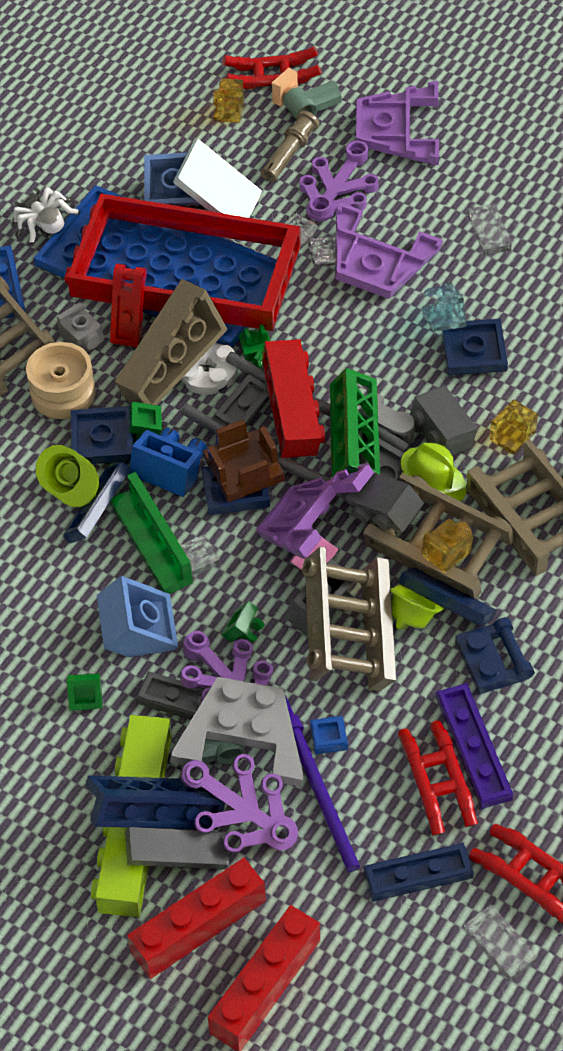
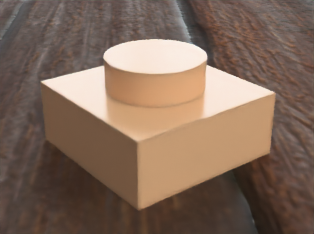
(282, 85)

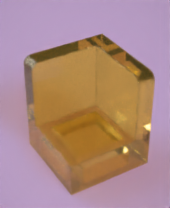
(513, 427)

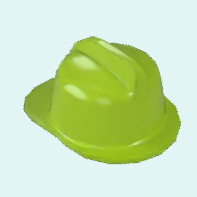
(436, 467)
(67, 475)
(411, 608)

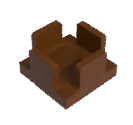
(243, 460)

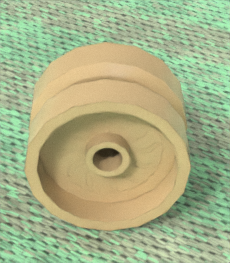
(60, 379)

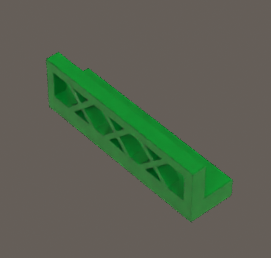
(346, 422)
(152, 536)

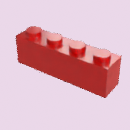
(292, 398)
(197, 918)
(264, 978)

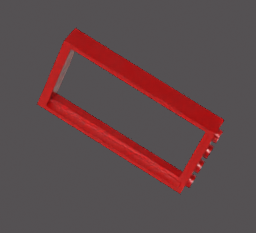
(190, 220)

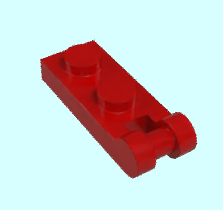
(127, 305)

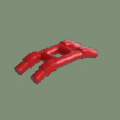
(283, 61)
(430, 791)
(510, 872)

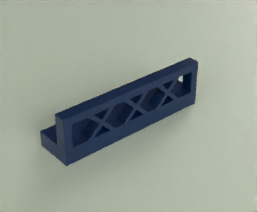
(149, 803)

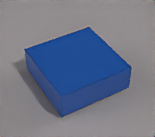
(328, 735)

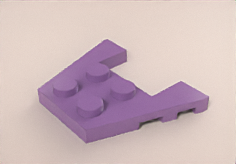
(385, 123)
(375, 264)
(292, 517)

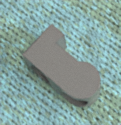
(397, 423)

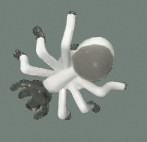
(43, 213)

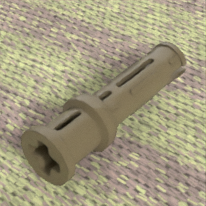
(295, 138)

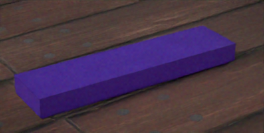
(474, 746)

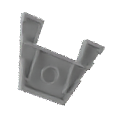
(244, 716)

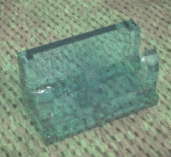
(448, 311)

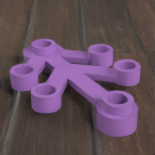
(323, 206)
(197, 648)
(244, 807)

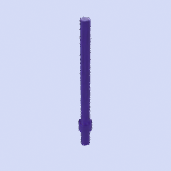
(322, 795)

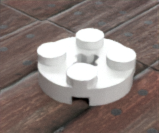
(216, 378)

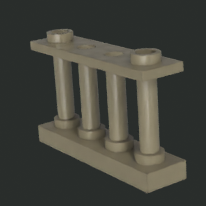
(24, 324)
(484, 491)
(409, 552)
(377, 620)

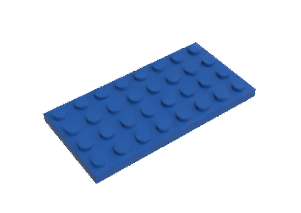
(168, 255)

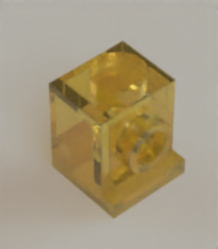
(229, 101)
(452, 540)

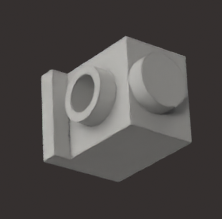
(80, 328)

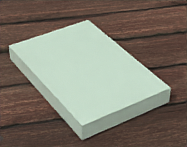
(216, 182)

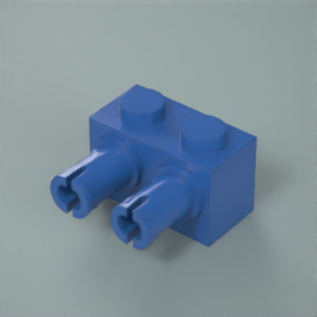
(166, 462)

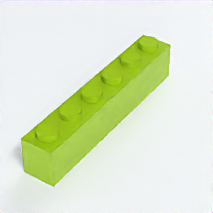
(144, 755)

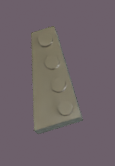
(172, 345)

